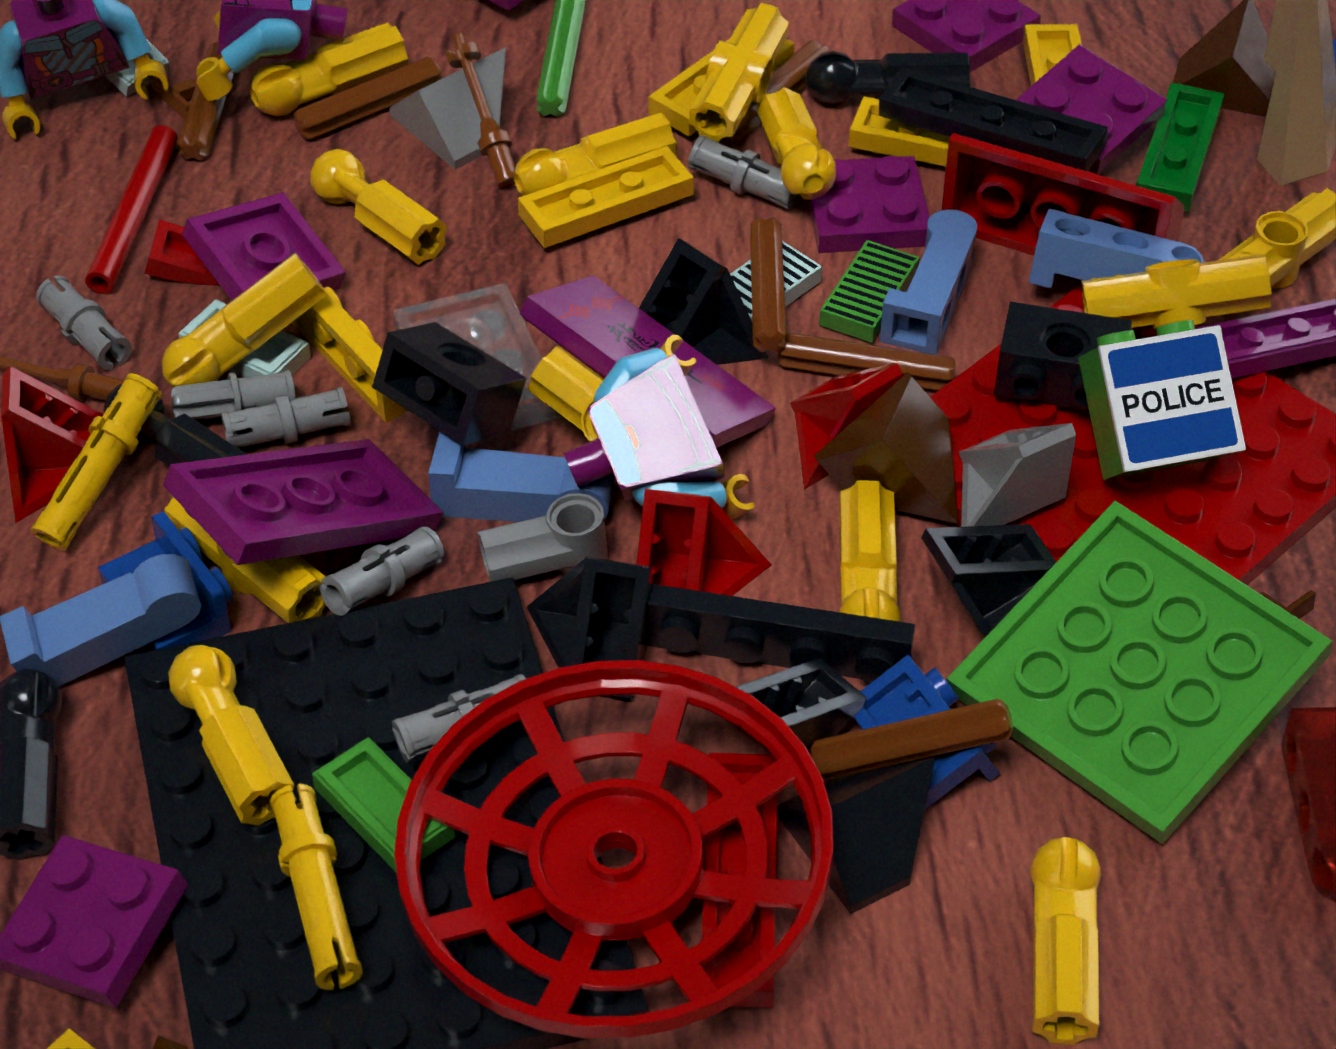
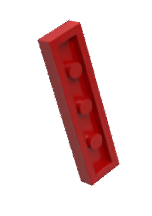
(727, 854)

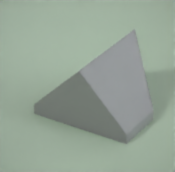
(446, 113)
(1015, 474)

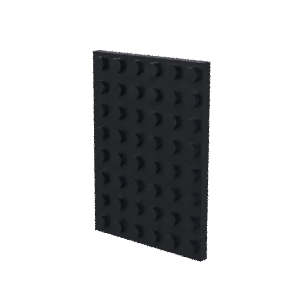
(239, 924)

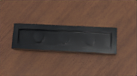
(991, 118)
(774, 632)

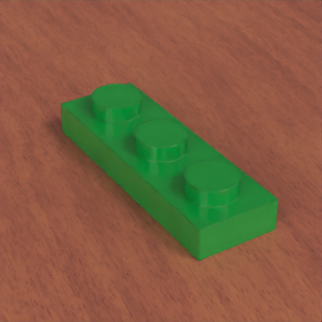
(1181, 142)

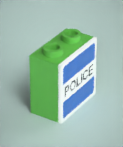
(1161, 399)

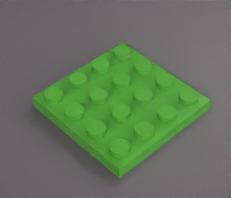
(1141, 669)

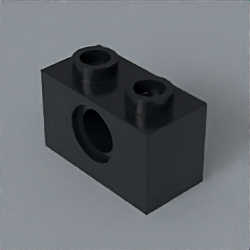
(1043, 351)
(449, 382)

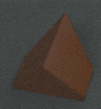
(1232, 62)
(904, 446)

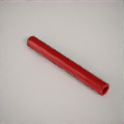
(131, 210)

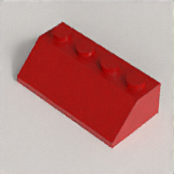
(1014, 190)

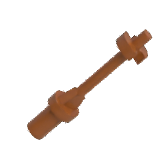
(493, 140)
(79, 381)

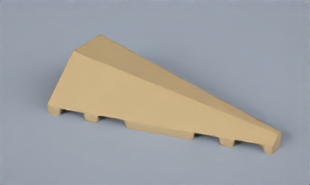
(1302, 105)

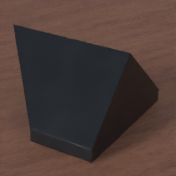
(702, 306)
(989, 566)
(596, 613)
(808, 699)
(874, 829)

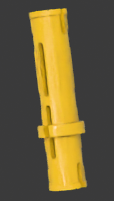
(109, 441)
(309, 859)

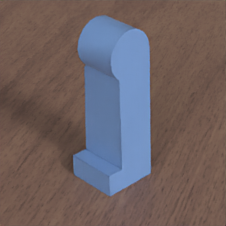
(1097, 249)
(924, 312)
(503, 483)
(104, 620)

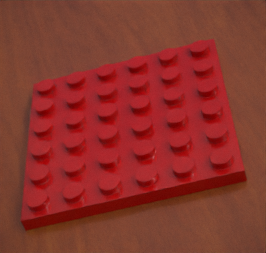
(1227, 509)

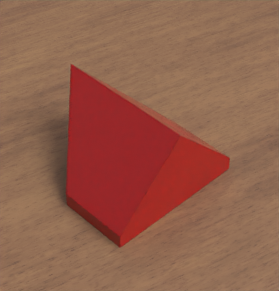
(832, 407)
(41, 438)
(695, 544)

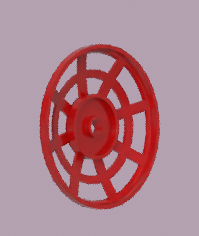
(607, 815)

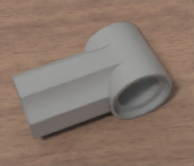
(548, 542)

